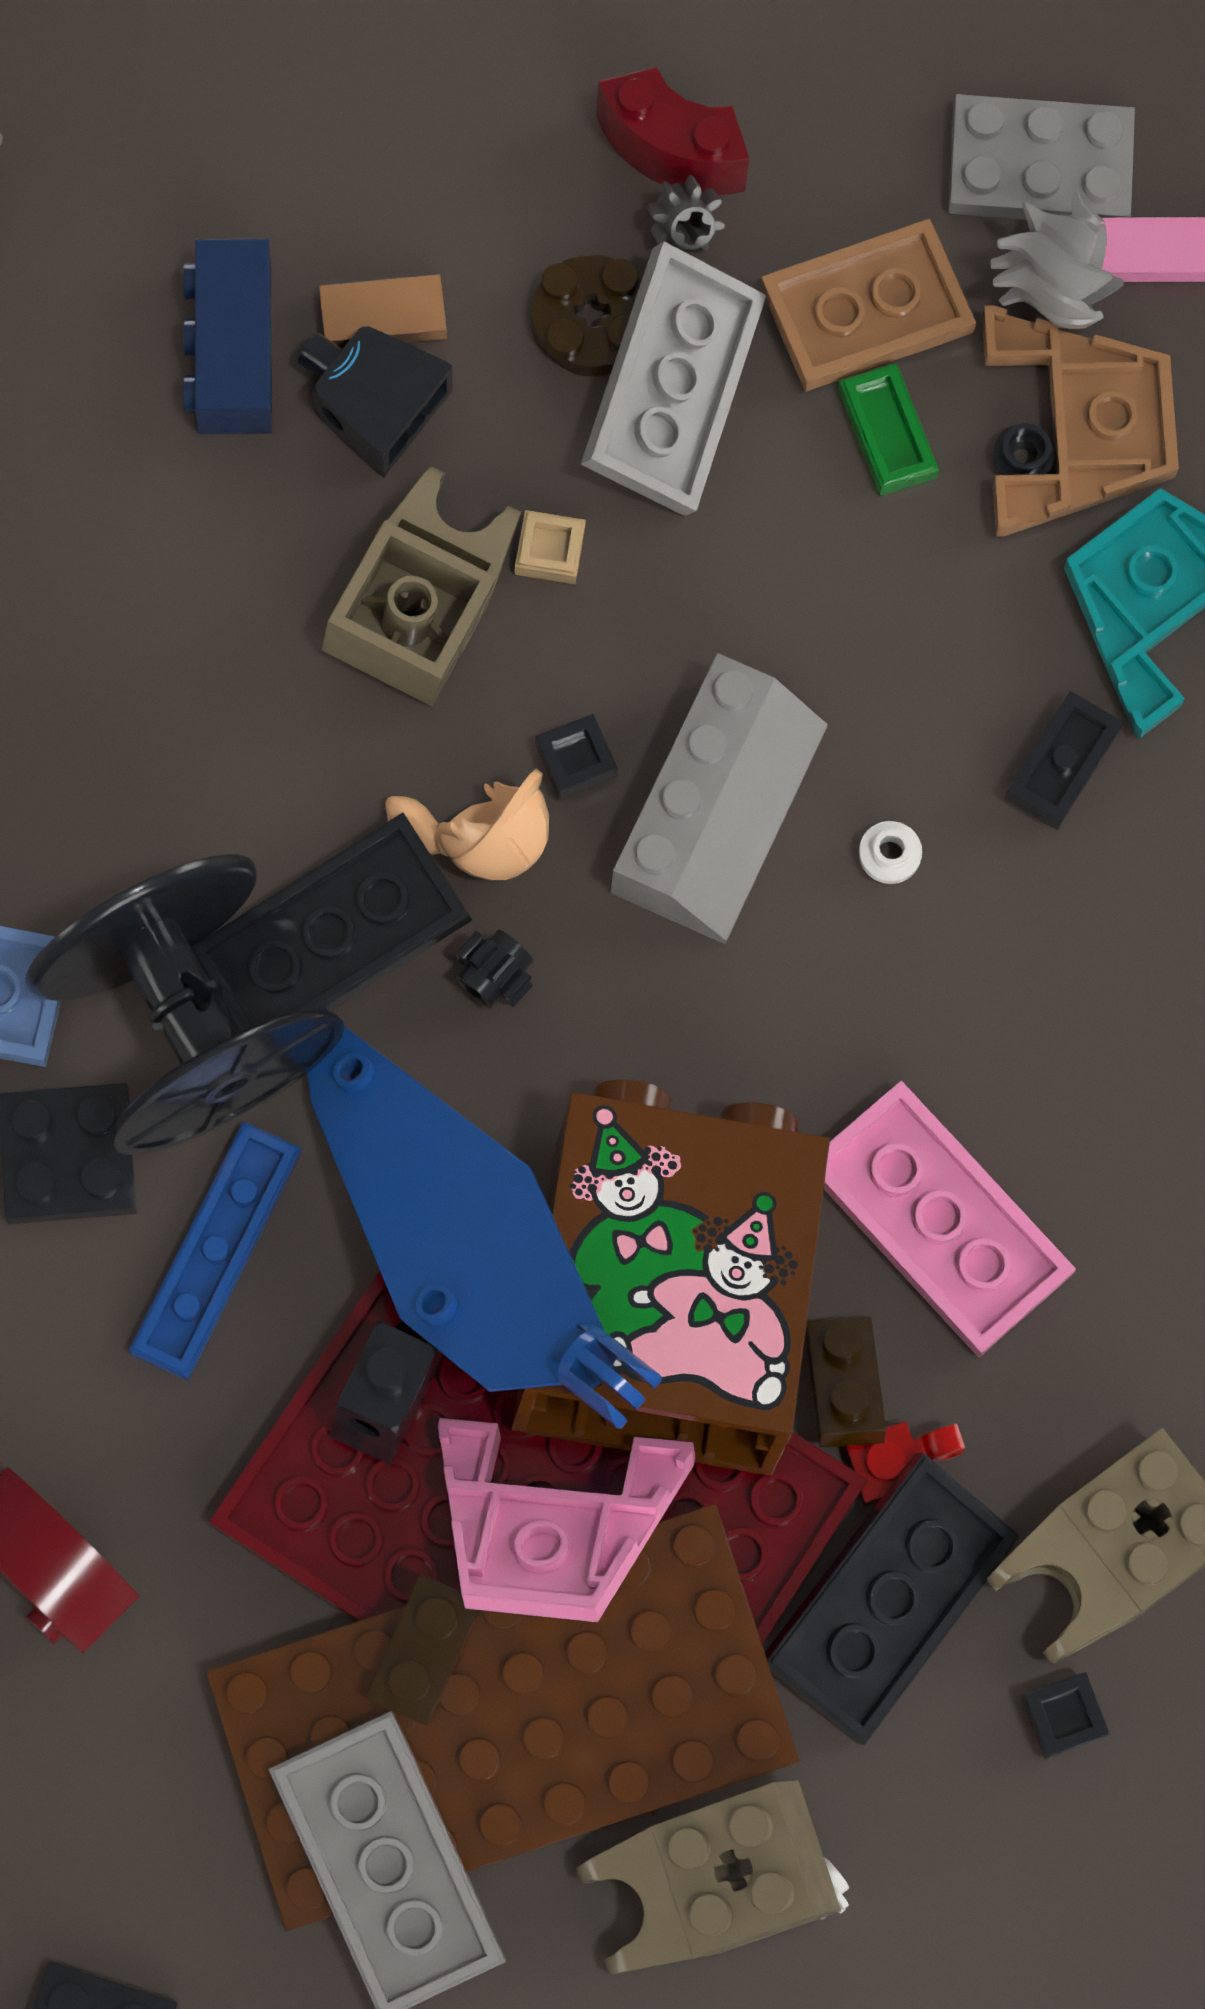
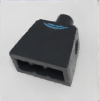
(375, 392)
(385, 1392)

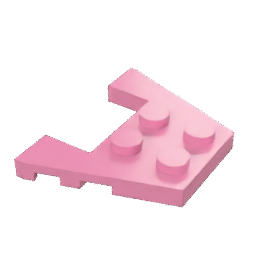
(547, 1546)

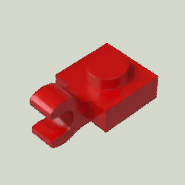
(885, 1461)

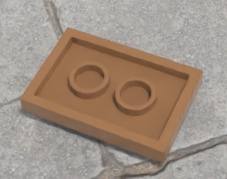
(867, 305)

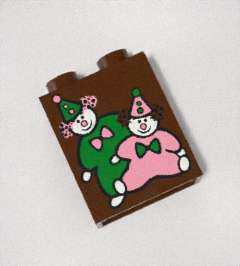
(696, 1264)

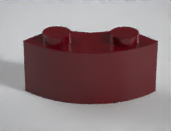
(670, 135)
(56, 1568)

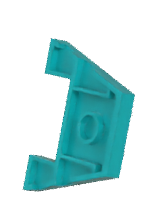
(1135, 591)

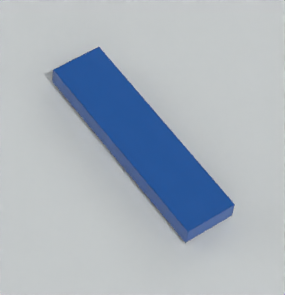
(215, 1251)

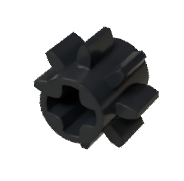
(494, 969)

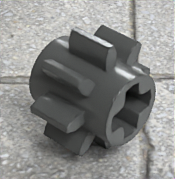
(686, 215)

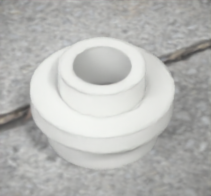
(890, 870)

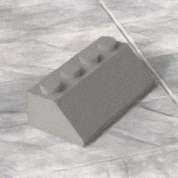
(719, 800)

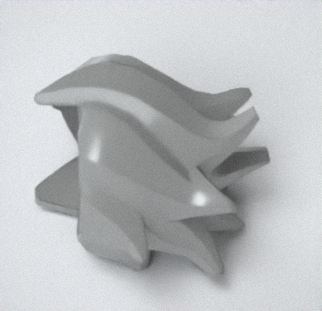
(1058, 265)

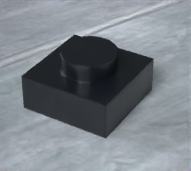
(576, 756)
(1065, 1715)

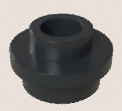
(1026, 437)

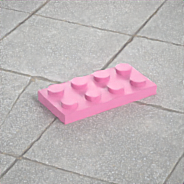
(942, 1219)

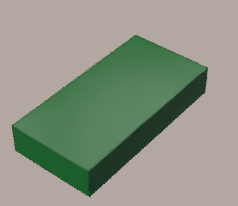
(888, 429)

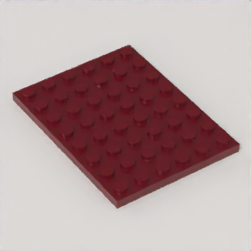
(371, 1528)

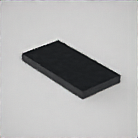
(333, 929)
(890, 1598)

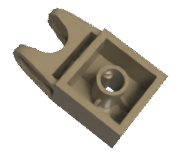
(424, 570)
(1101, 1555)
(694, 1881)

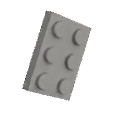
(1039, 155)

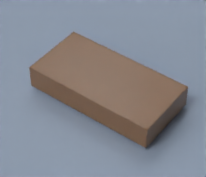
(399, 307)

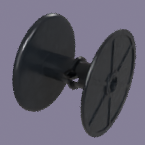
(149, 939)

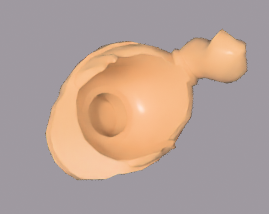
(487, 838)

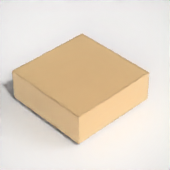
(550, 547)

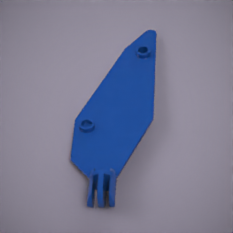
(464, 1235)

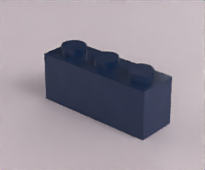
(230, 336)

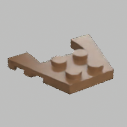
(1107, 419)

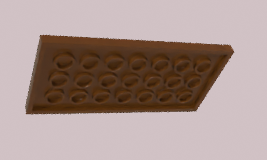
(543, 1716)

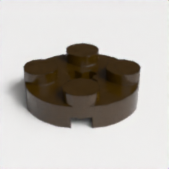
(570, 287)

